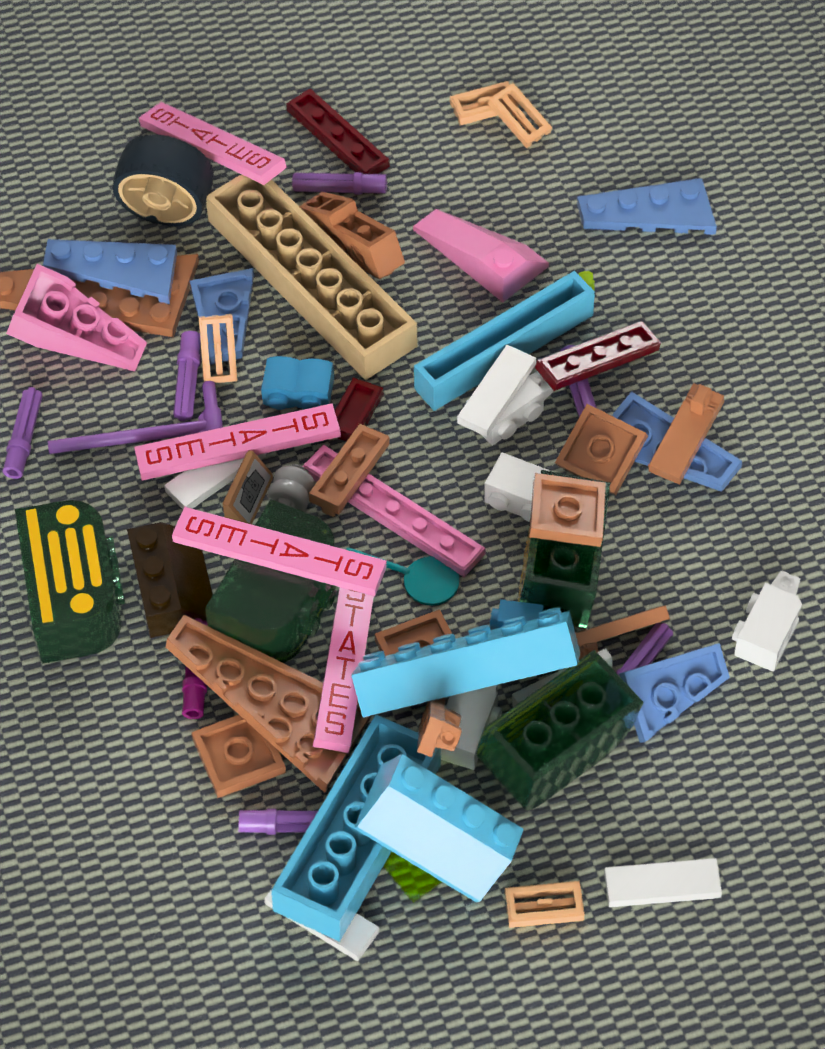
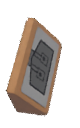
(247, 489)

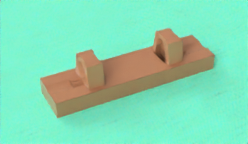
(438, 728)

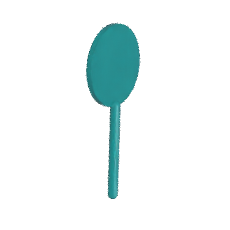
(426, 579)

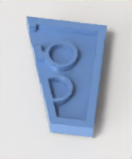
(673, 686)

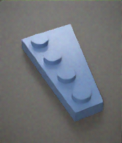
(666, 205)
(128, 266)
(710, 466)

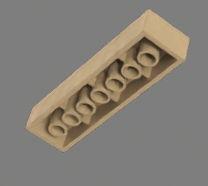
(313, 274)

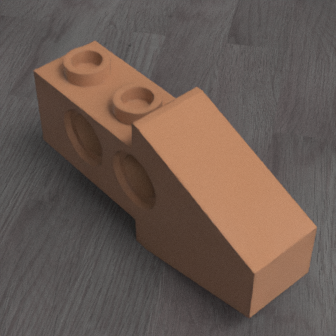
(361, 237)

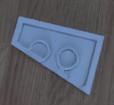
(225, 295)

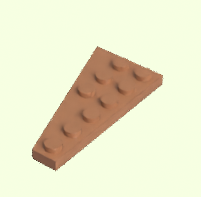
(136, 312)
(264, 693)

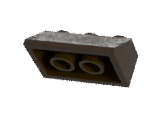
(169, 577)

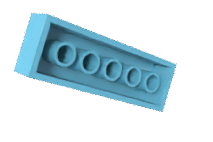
(466, 663)
(333, 860)

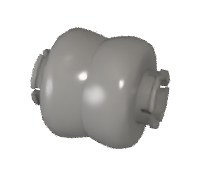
(291, 486)

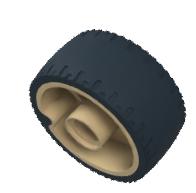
(163, 180)

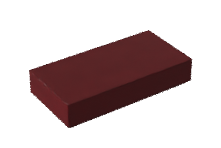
(357, 406)

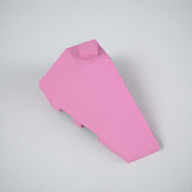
(486, 256)
(67, 322)

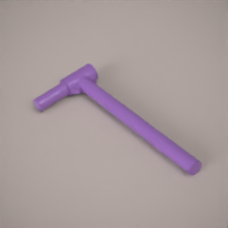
(209, 419)

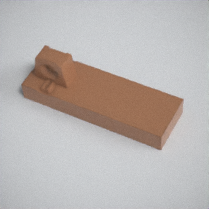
(686, 433)
(348, 469)
(588, 638)

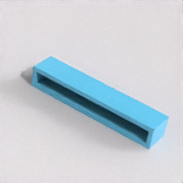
(524, 327)

